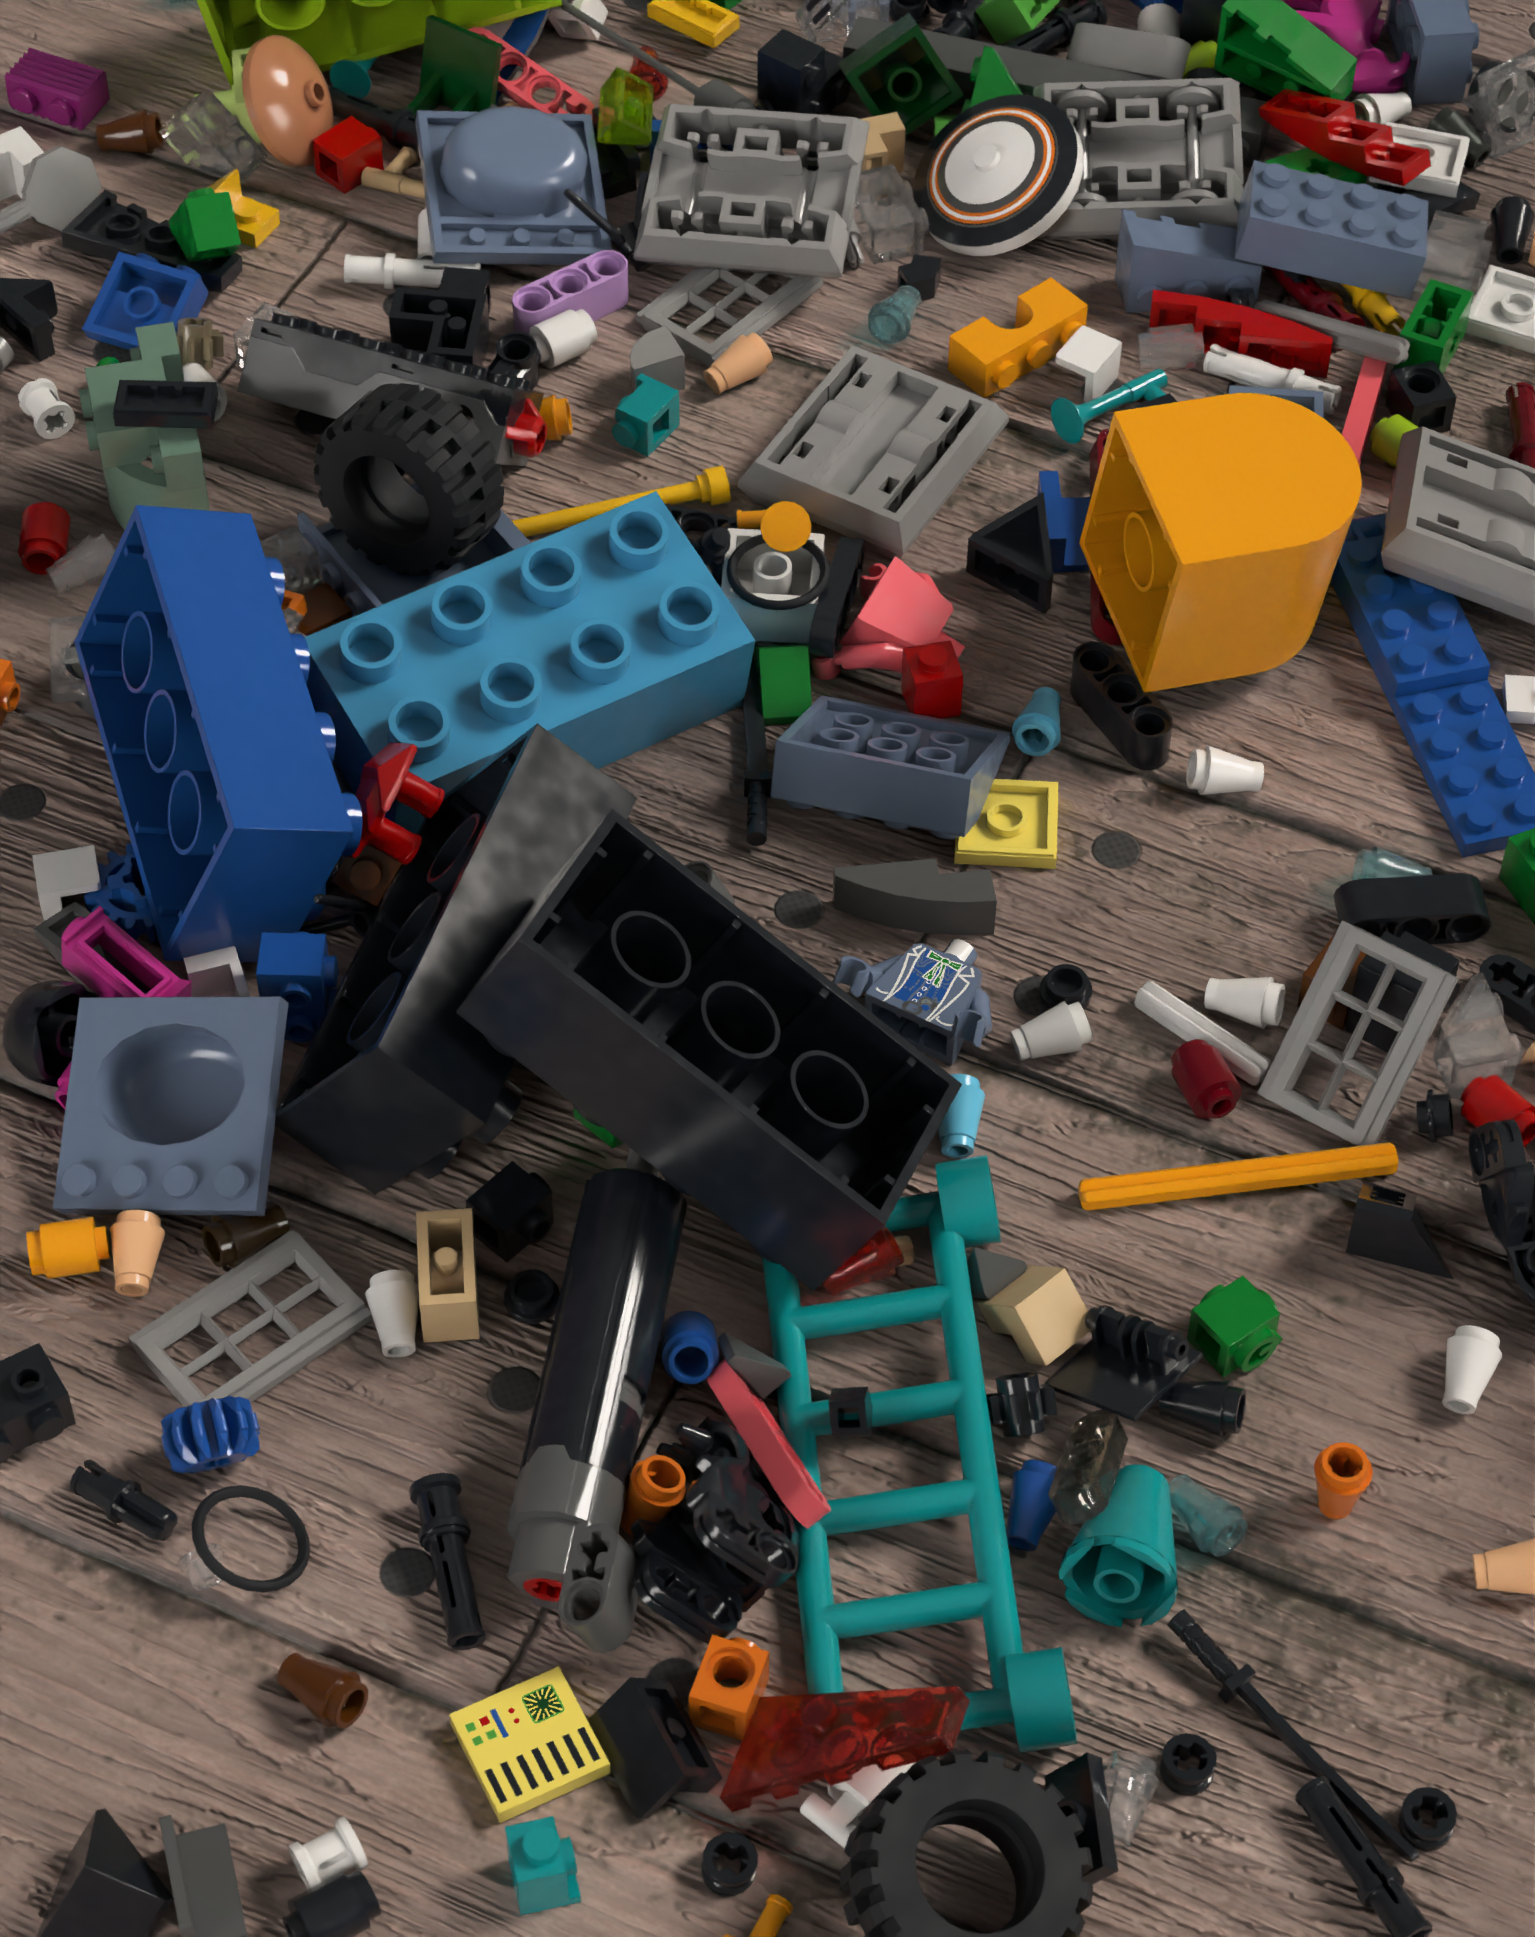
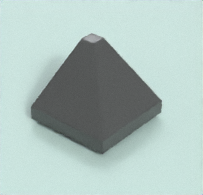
(754, 1368)

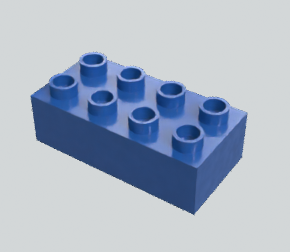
(213, 733)

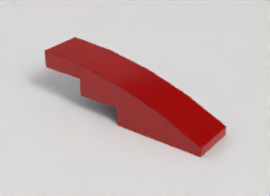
(1335, 133)
(1245, 331)

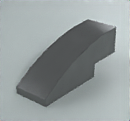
(917, 897)

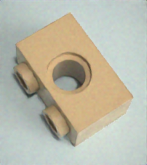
(447, 1275)

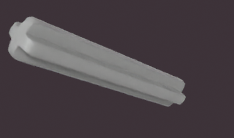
(1344, 334)

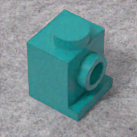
(646, 416)
(541, 1866)

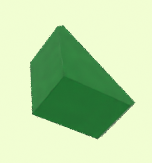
(783, 682)

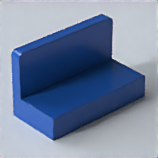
(1064, 523)

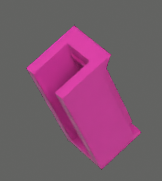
(101, 976)

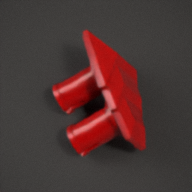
(381, 783)

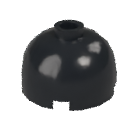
(42, 1029)

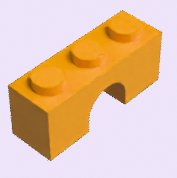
(995, 357)

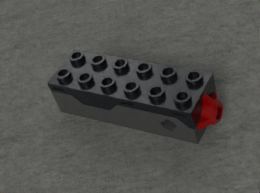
(333, 368)

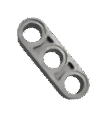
(1129, 50)

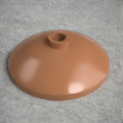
(286, 99)

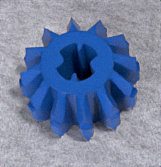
(210, 1434)

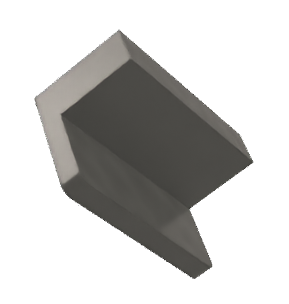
(203, 1881)

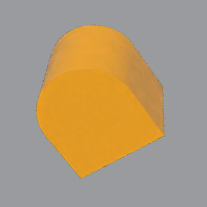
(1218, 533)

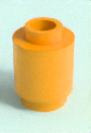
(67, 1248)

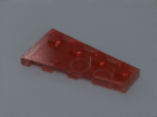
(837, 1735)

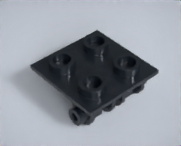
(1124, 1363)

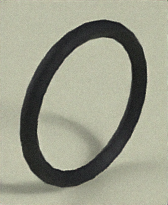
(773, 604)
(225, 1574)

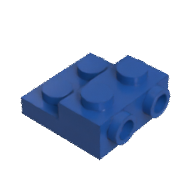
(141, 294)

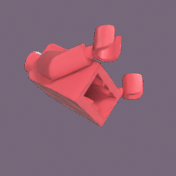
(898, 613)

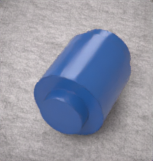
(689, 1347)

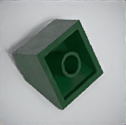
(901, 75)

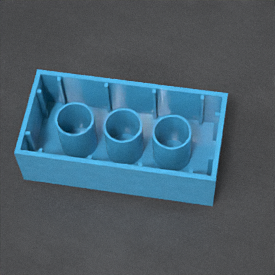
(589, 632)

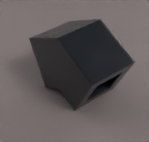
(922, 274)
(846, 1401)

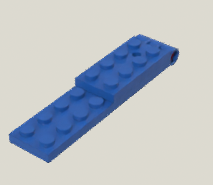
(1438, 693)

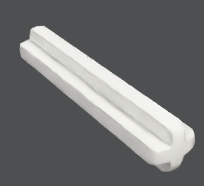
(1192, 1025)

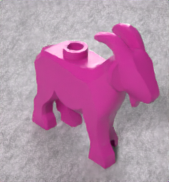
(1355, 28)

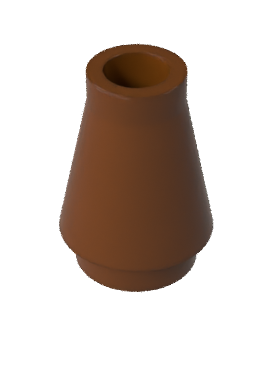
(131, 133)
(325, 1690)

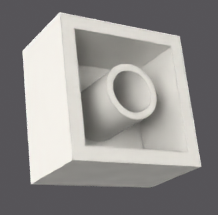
(778, 578)

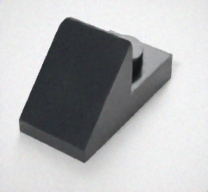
(27, 314)

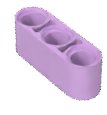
(590, 284)

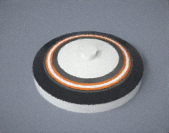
(999, 175)

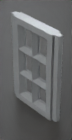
(758, 321)
(1401, 1057)
(228, 1289)

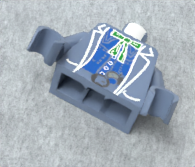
(925, 996)

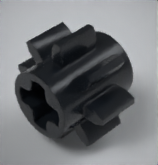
(1021, 1404)

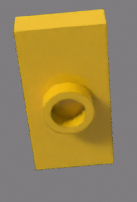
(695, 19)

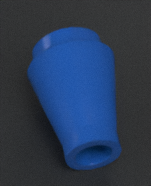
(1030, 1504)

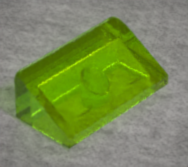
(625, 110)

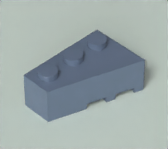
(1178, 261)

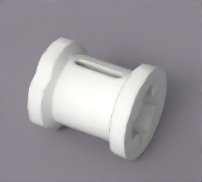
(42, 402)
(328, 1854)

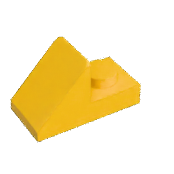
(253, 218)

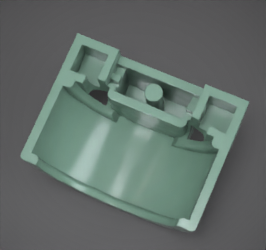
(175, 452)

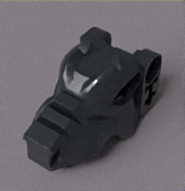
(1507, 1195)
(719, 1541)

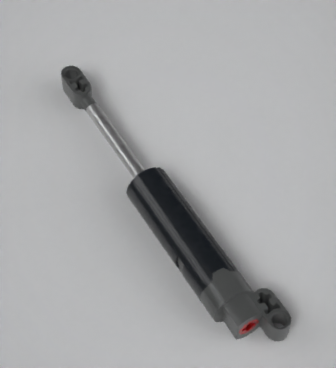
(595, 1398)

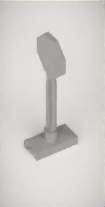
(55, 190)

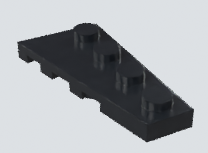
(111, 227)

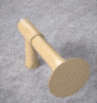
(391, 177)

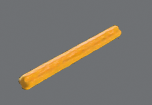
(1237, 1176)

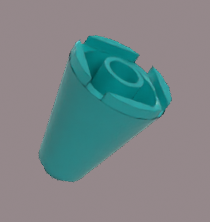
(1126, 1554)

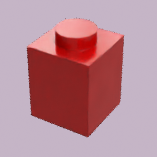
(346, 152)
(932, 680)

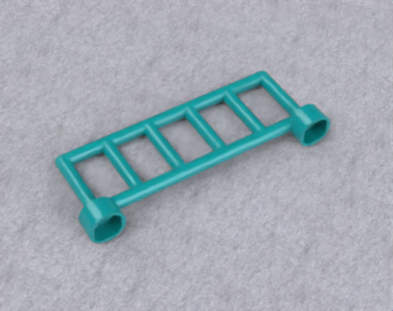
(1026, 1686)

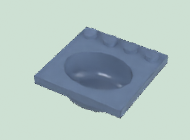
(501, 182)
(171, 1105)

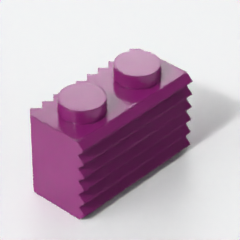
(56, 88)

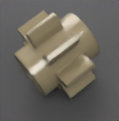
(199, 342)

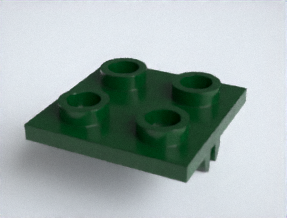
(456, 69)

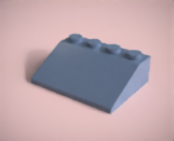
(888, 766)

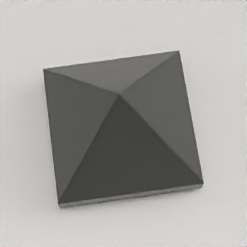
(992, 1272)

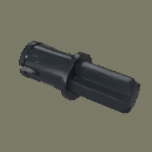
(123, 1501)

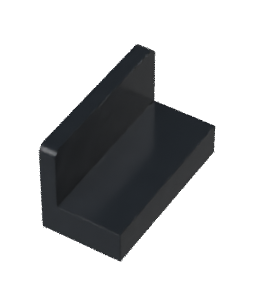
(652, 1745)

